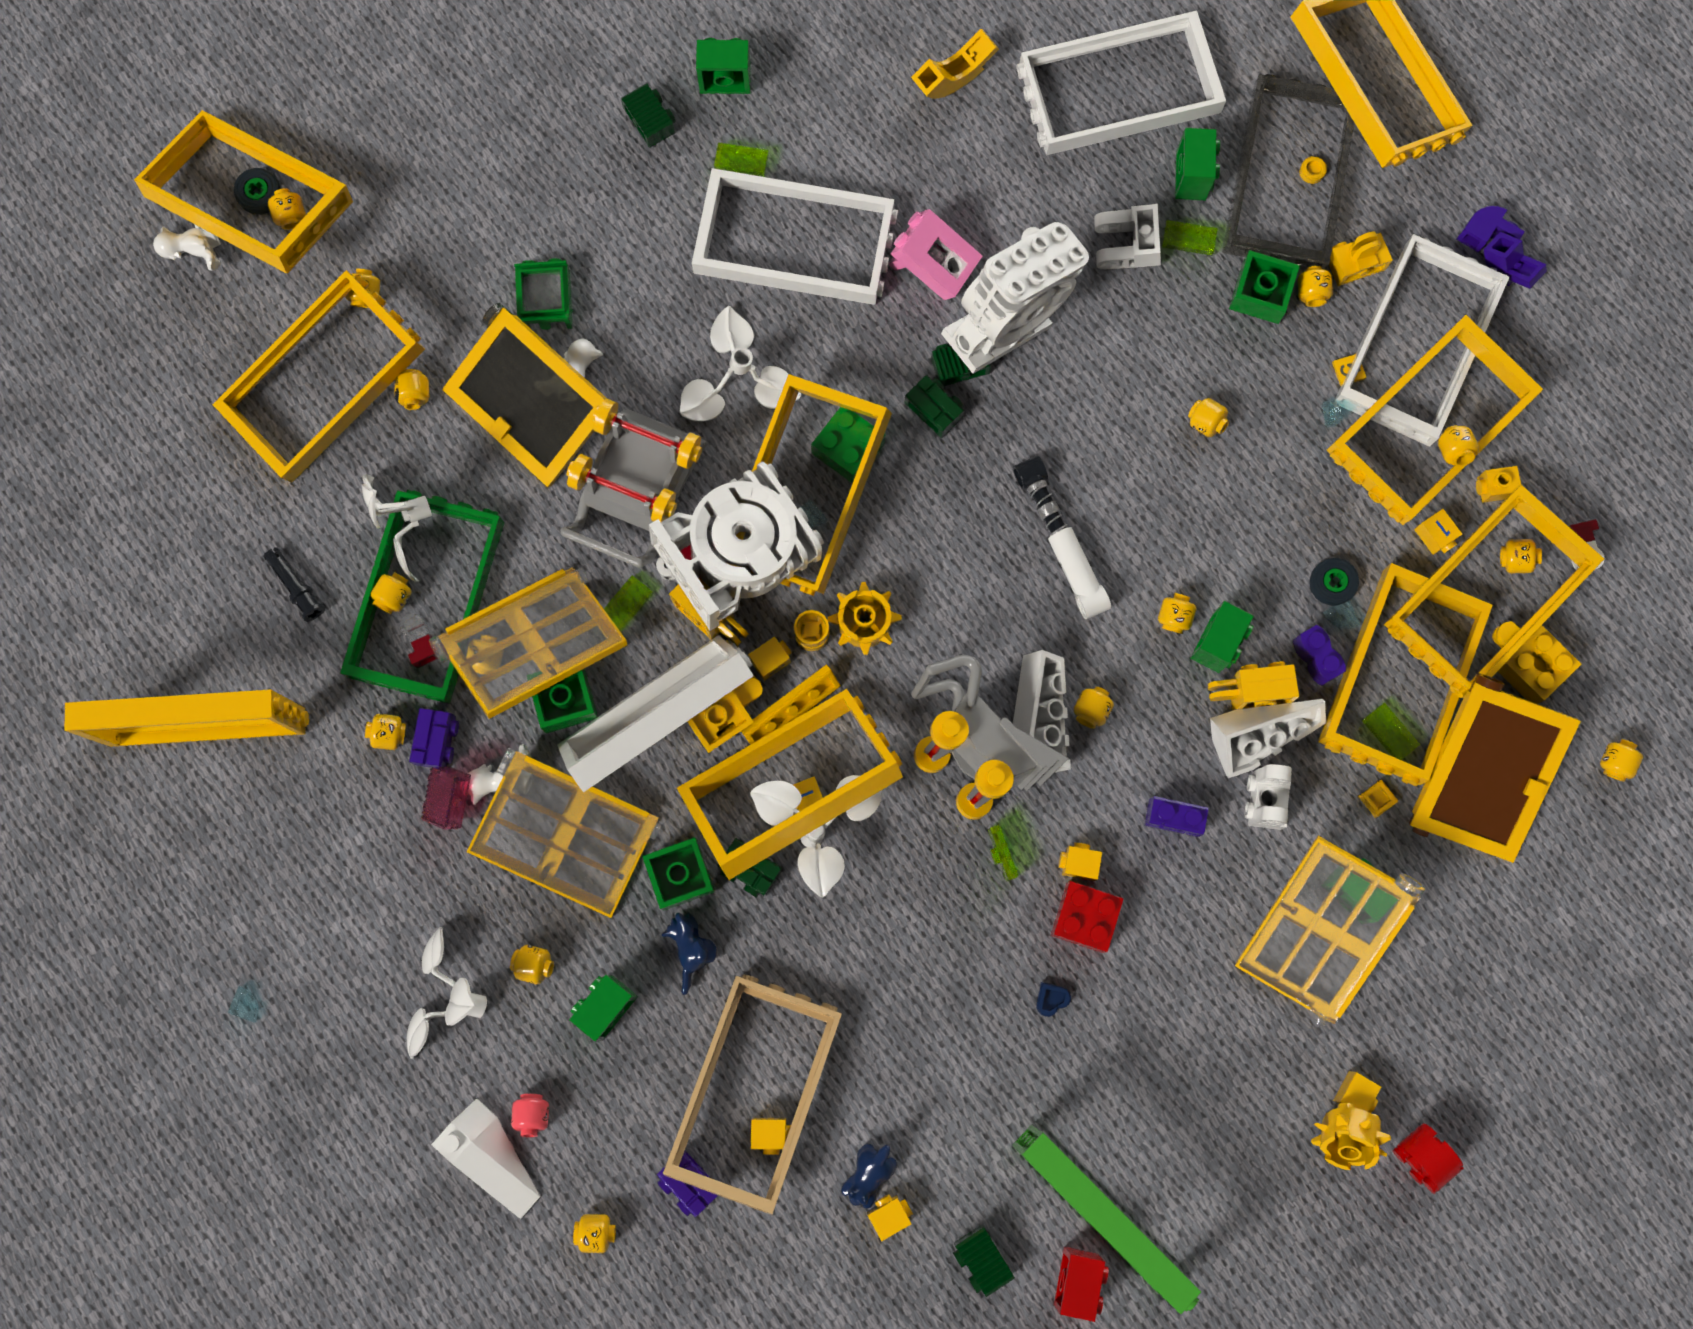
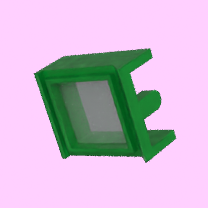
(544, 292)

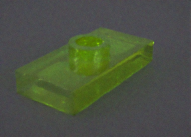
(741, 159)
(1189, 237)
(627, 602)
(1391, 732)
(1001, 853)

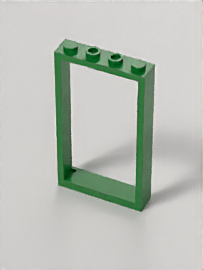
(383, 560)

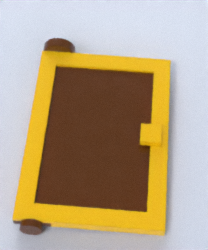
(1493, 770)

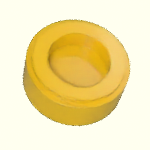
(1313, 170)

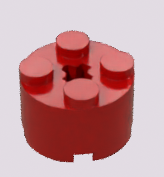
(1431, 1159)

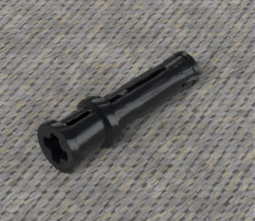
(299, 593)

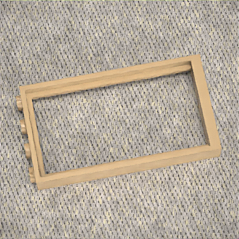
(775, 995)

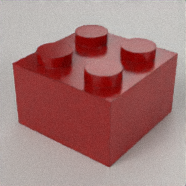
(1087, 917)
(1080, 1284)

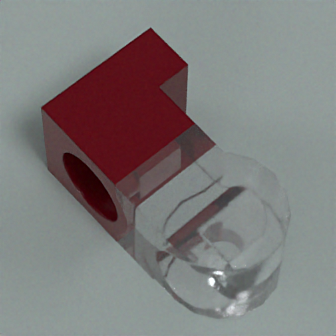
(419, 634)

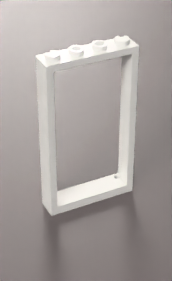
(1459, 265)
(785, 280)
(654, 711)

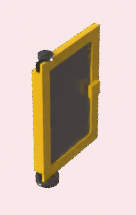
(525, 395)

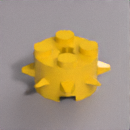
(864, 603)
(1351, 1137)

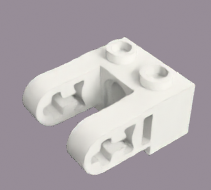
(1146, 242)
(1276, 782)

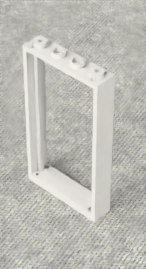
(1203, 61)

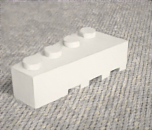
(1040, 701)

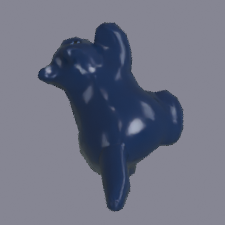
(692, 950)
(871, 1171)

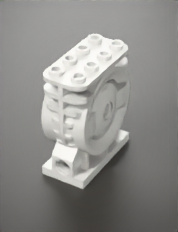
(1016, 295)
(737, 509)

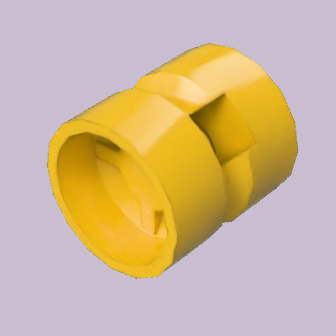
(811, 630)

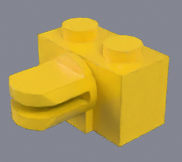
(1359, 258)

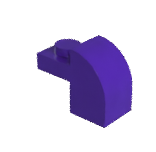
(1487, 224)
(1508, 258)

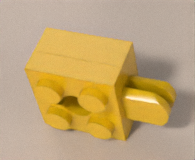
(683, 604)
(1529, 672)
(1257, 686)
(726, 716)

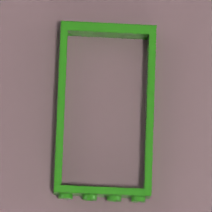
(1107, 1220)

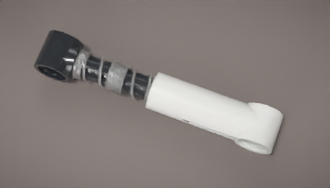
(1089, 595)

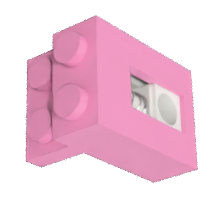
(932, 267)

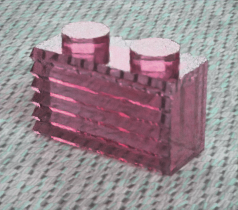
(446, 797)

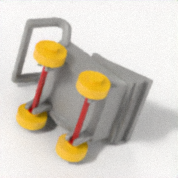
(633, 476)
(980, 742)

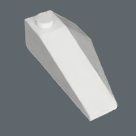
(1254, 733)
(484, 1154)

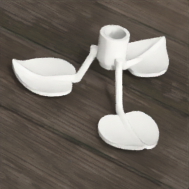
(731, 334)
(411, 510)
(817, 866)
(461, 1000)

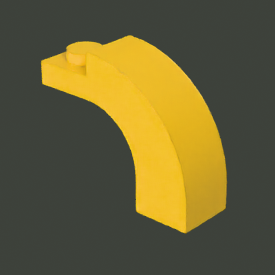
(950, 75)

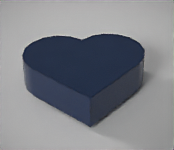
(1051, 998)

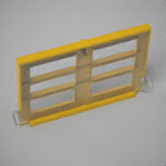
(529, 640)
(562, 836)
(1328, 929)

